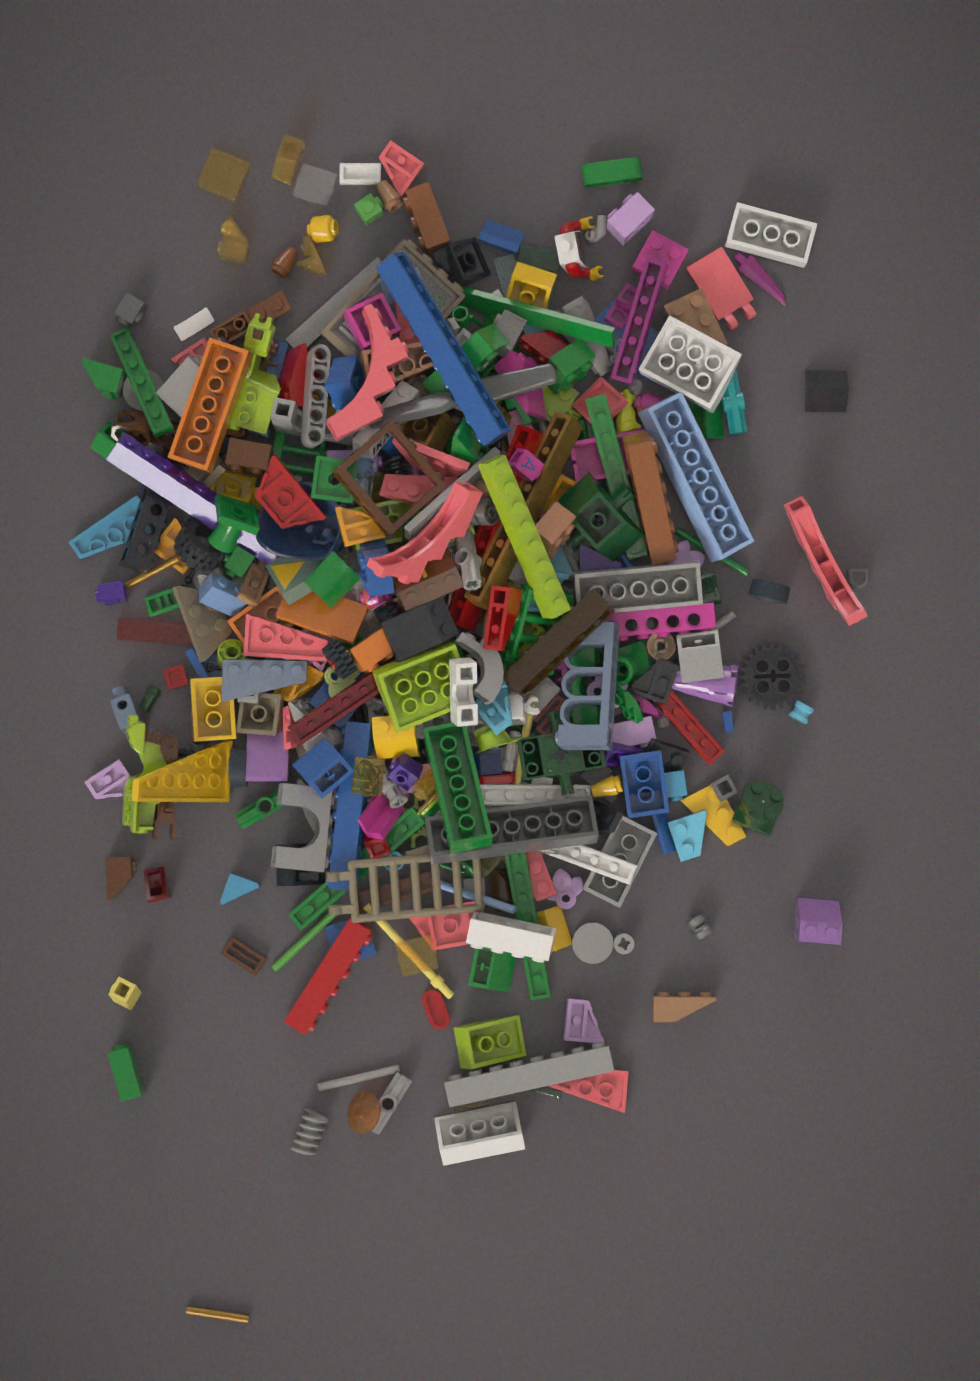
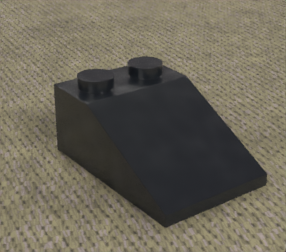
(419, 629)

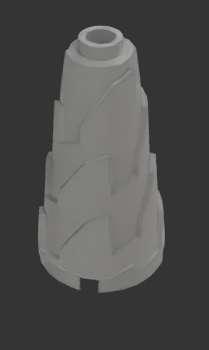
(581, 309)

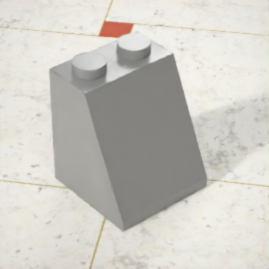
(179, 384)

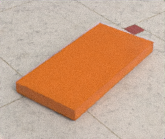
(312, 613)

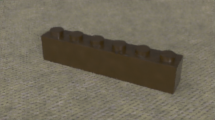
(558, 643)

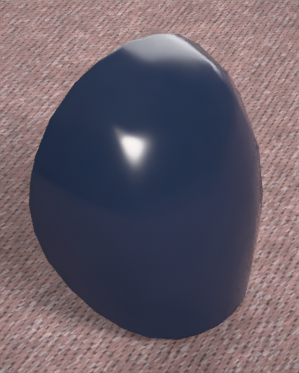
(302, 541)

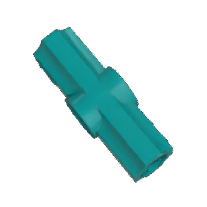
(734, 407)

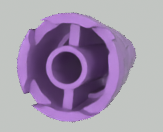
(716, 690)

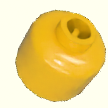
(323, 228)

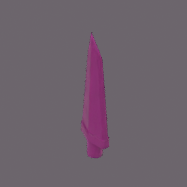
(754, 271)

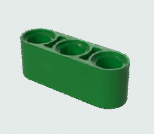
(612, 172)

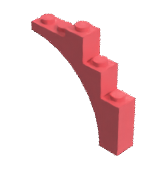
(384, 355)
(430, 544)
(822, 561)

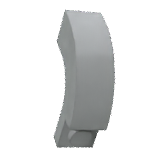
(490, 667)

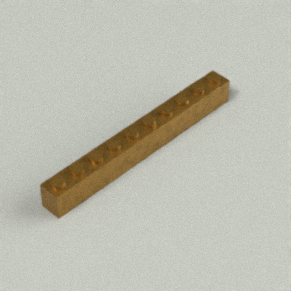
(500, 555)

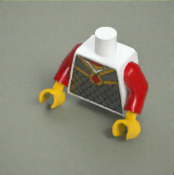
(571, 250)

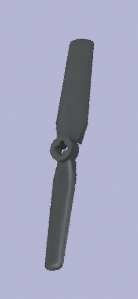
(499, 387)

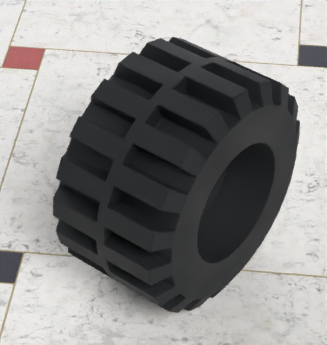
(195, 548)

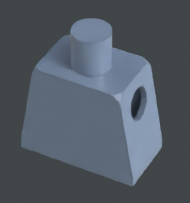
(118, 704)

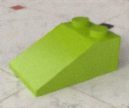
(489, 1042)

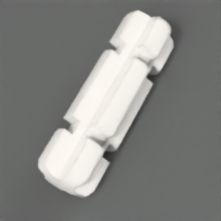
(510, 753)

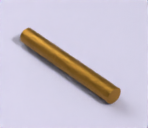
(152, 572)
(217, 1314)

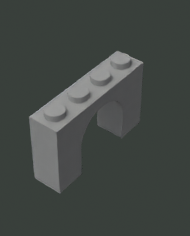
(288, 419)
(313, 855)

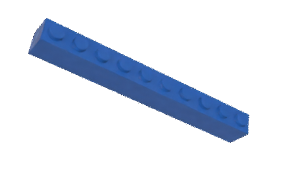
(443, 348)

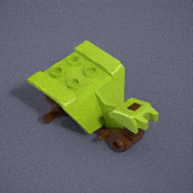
(259, 387)
(154, 753)

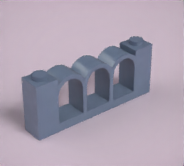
(591, 736)

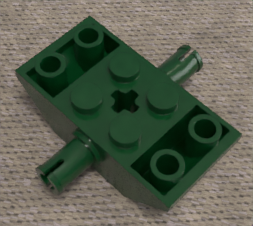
(609, 537)
(540, 761)

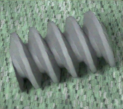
(310, 1133)

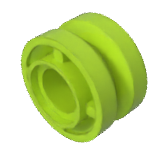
(230, 646)

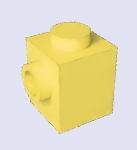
(124, 993)

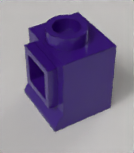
(111, 593)

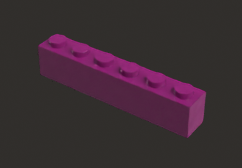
(639, 321)

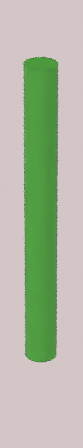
(302, 942)

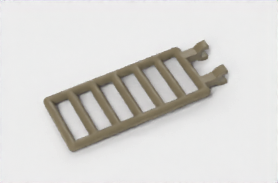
(397, 913)

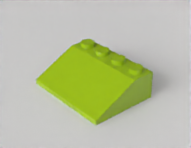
(417, 686)

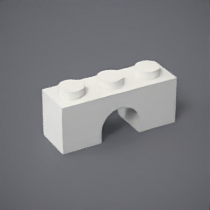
(462, 704)

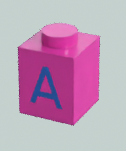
(525, 464)

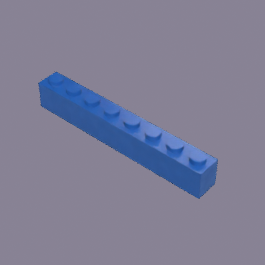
(348, 834)

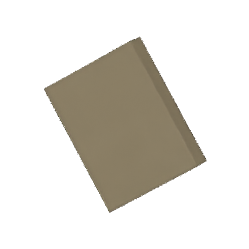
(261, 718)

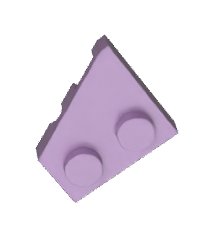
(108, 781)

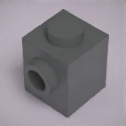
(130, 310)

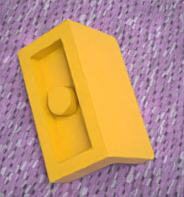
(555, 918)

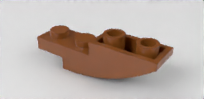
(236, 326)

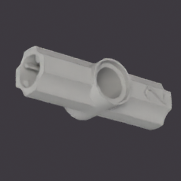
(468, 561)
(395, 1091)

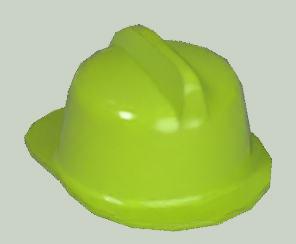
(487, 739)

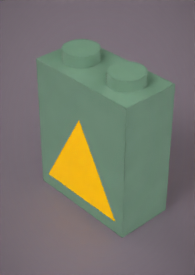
(290, 577)

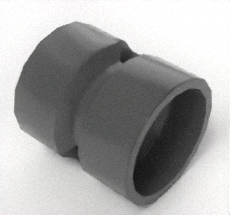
(485, 513)

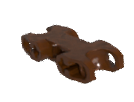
(141, 429)

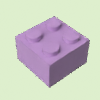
(629, 218)

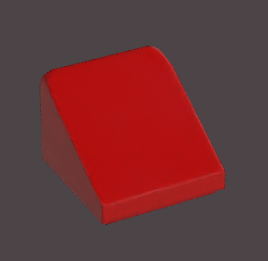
(377, 847)

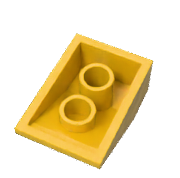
(210, 715)

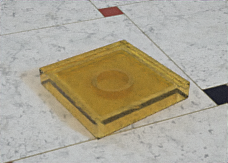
(223, 174)

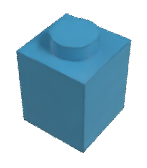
(675, 785)

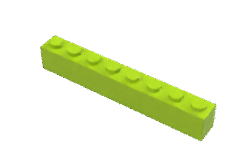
(524, 536)

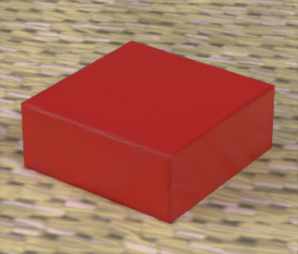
(176, 676)

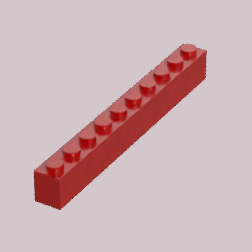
(461, 609)

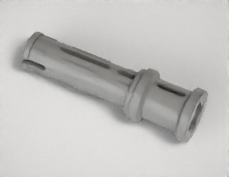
(391, 788)

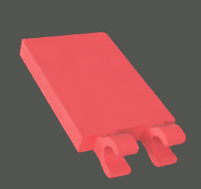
(722, 287)

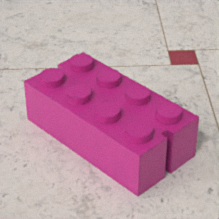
(587, 458)

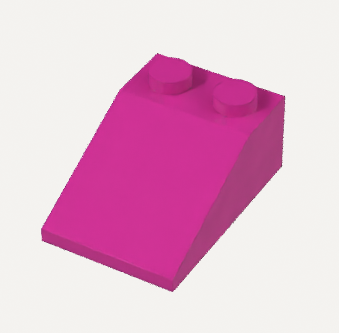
(531, 401)

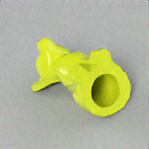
(626, 417)

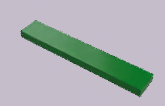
(141, 382)

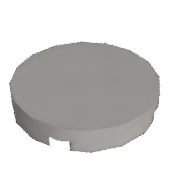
(592, 943)

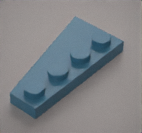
(108, 531)

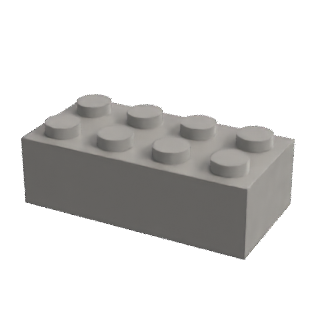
(627, 843)

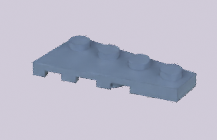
(251, 677)

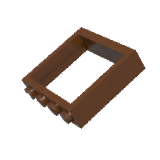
(365, 501)

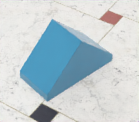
(236, 887)

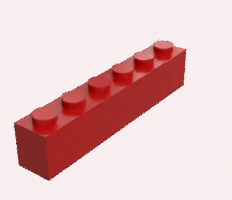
(327, 976)

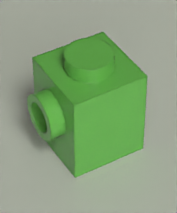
(369, 209)

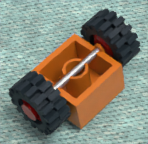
(364, 654)

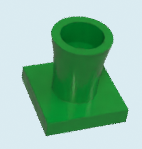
(322, 480)
(232, 518)
(632, 663)

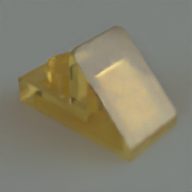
(313, 263)

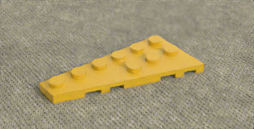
(190, 779)

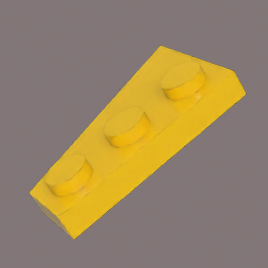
(718, 815)

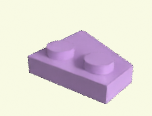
(580, 1022)

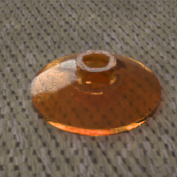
(363, 1112)

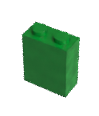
(126, 1071)

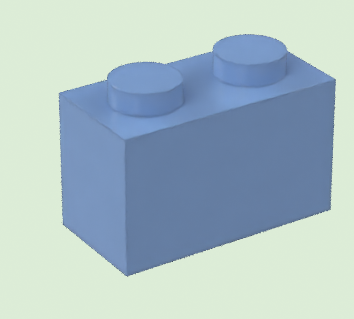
(221, 595)

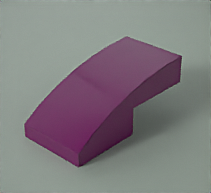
(621, 308)
(646, 707)

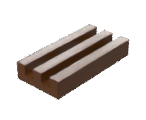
(229, 946)

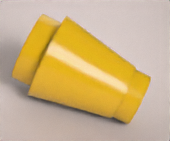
(607, 787)

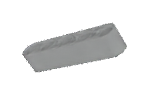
(310, 405)

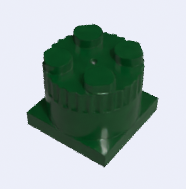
(759, 807)

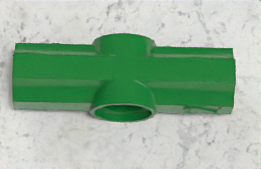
(253, 812)

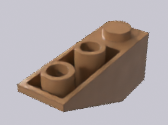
(673, 1008)

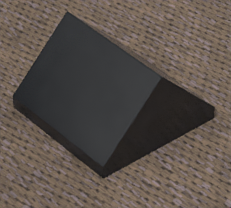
(826, 391)

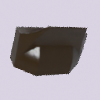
(501, 886)

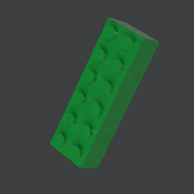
(457, 787)

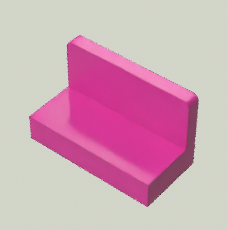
(379, 817)

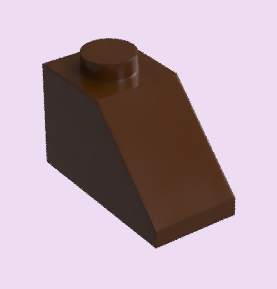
(118, 874)

